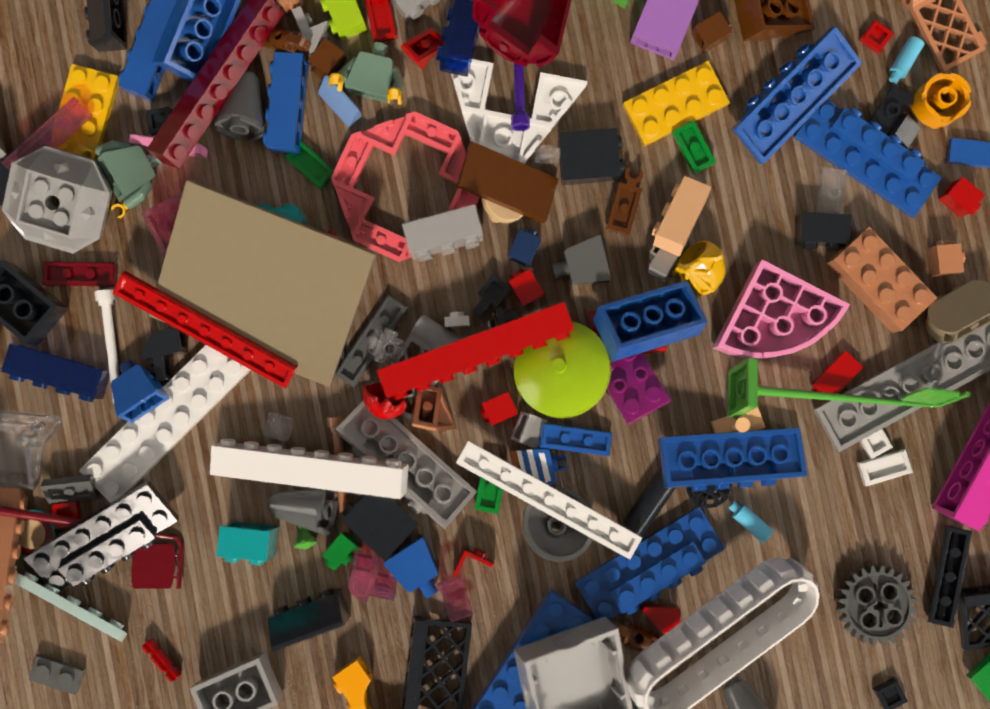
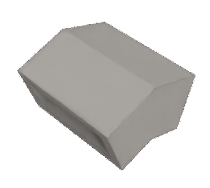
(527, 429)

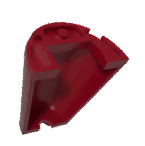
(523, 29)

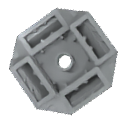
(78, 186)

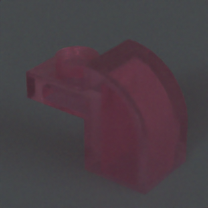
(366, 580)

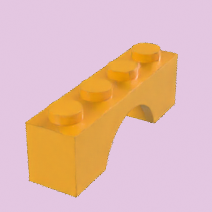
(353, 683)

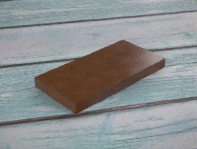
(507, 182)

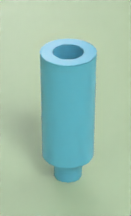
(905, 59)
(750, 521)

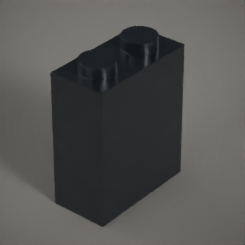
(590, 156)
(379, 523)

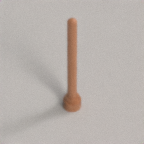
(333, 423)

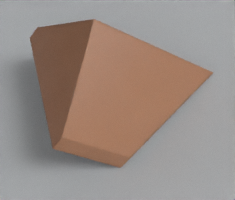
(431, 411)

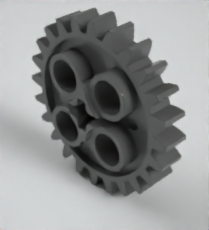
(898, 600)

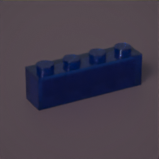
(55, 371)

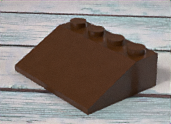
(773, 18)

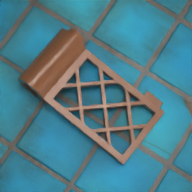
(977, 37)

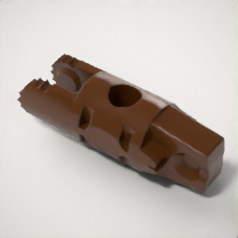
(287, 41)
(627, 633)

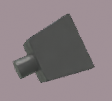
(584, 263)

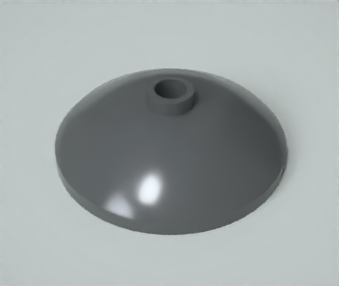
(554, 545)

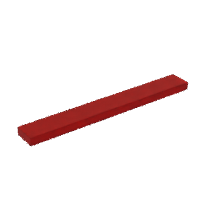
(205, 329)

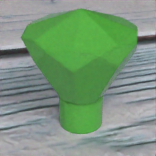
(304, 539)

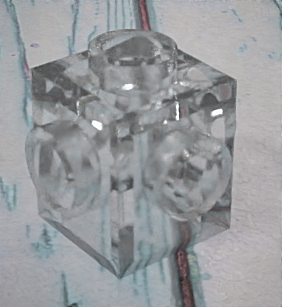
(378, 342)

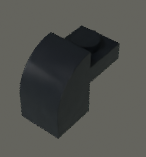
(160, 347)

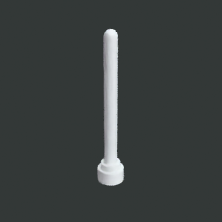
(105, 300)

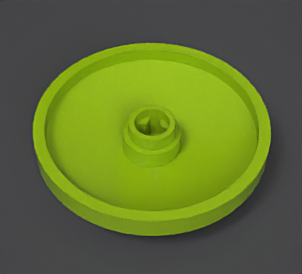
(564, 374)

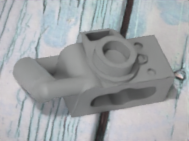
(661, 263)

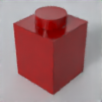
(962, 197)
(525, 287)
(498, 409)

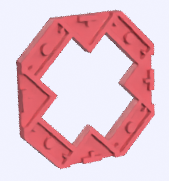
(388, 138)

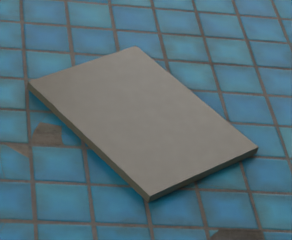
(266, 277)

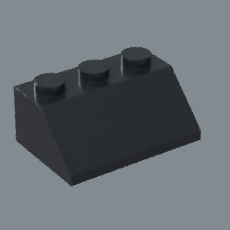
(106, 25)
(307, 619)

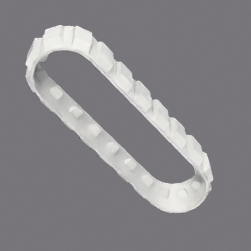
(714, 619)

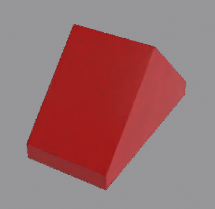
(662, 615)

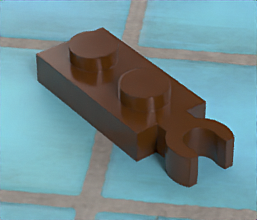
(625, 204)

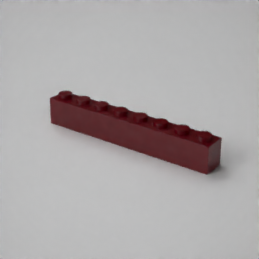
(215, 82)

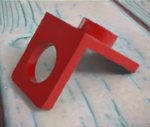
(478, 555)

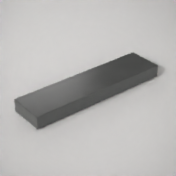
(358, 358)

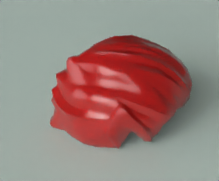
(379, 405)

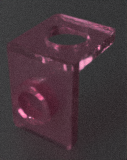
(455, 598)

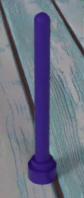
(520, 120)

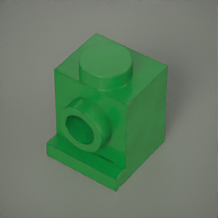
(341, 551)

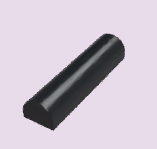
(648, 505)
(949, 576)

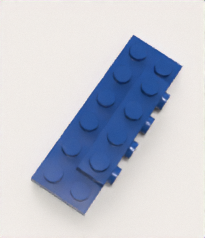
(795, 94)
(869, 156)
(732, 459)
(656, 564)

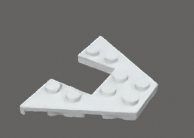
(494, 129)

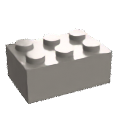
(443, 233)
(241, 686)

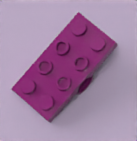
(635, 388)

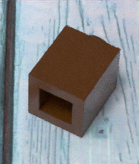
(712, 32)
(326, 59)

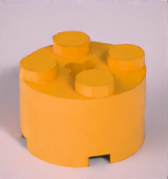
(941, 100)

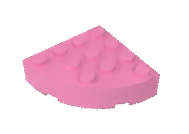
(777, 315)

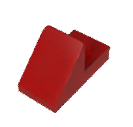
(422, 47)

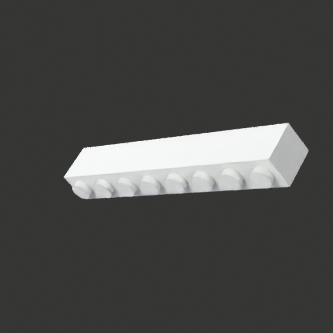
(309, 469)

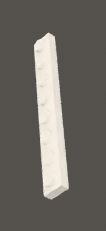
(549, 499)

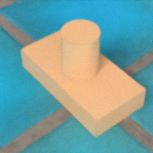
(748, 422)

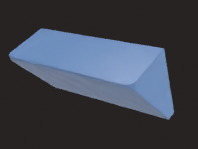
(339, 102)

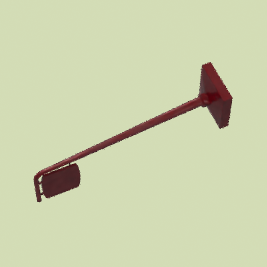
(150, 567)

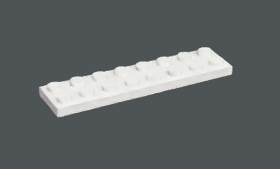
(147, 440)

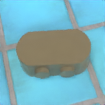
(959, 312)

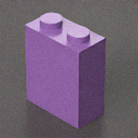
(663, 26)

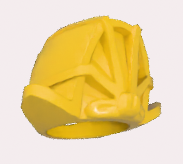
(701, 269)

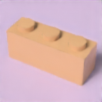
(680, 215)

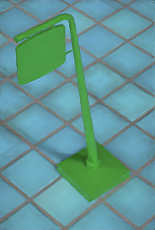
(745, 389)

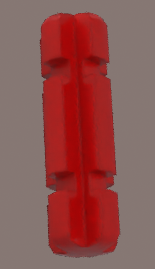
(161, 660)

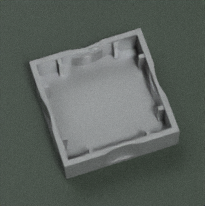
(575, 669)

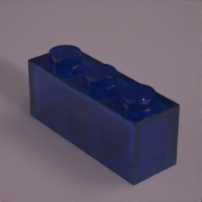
(459, 39)

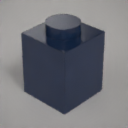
(524, 247)

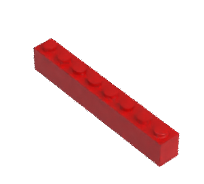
(475, 350)

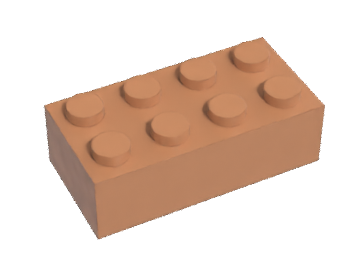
(881, 280)

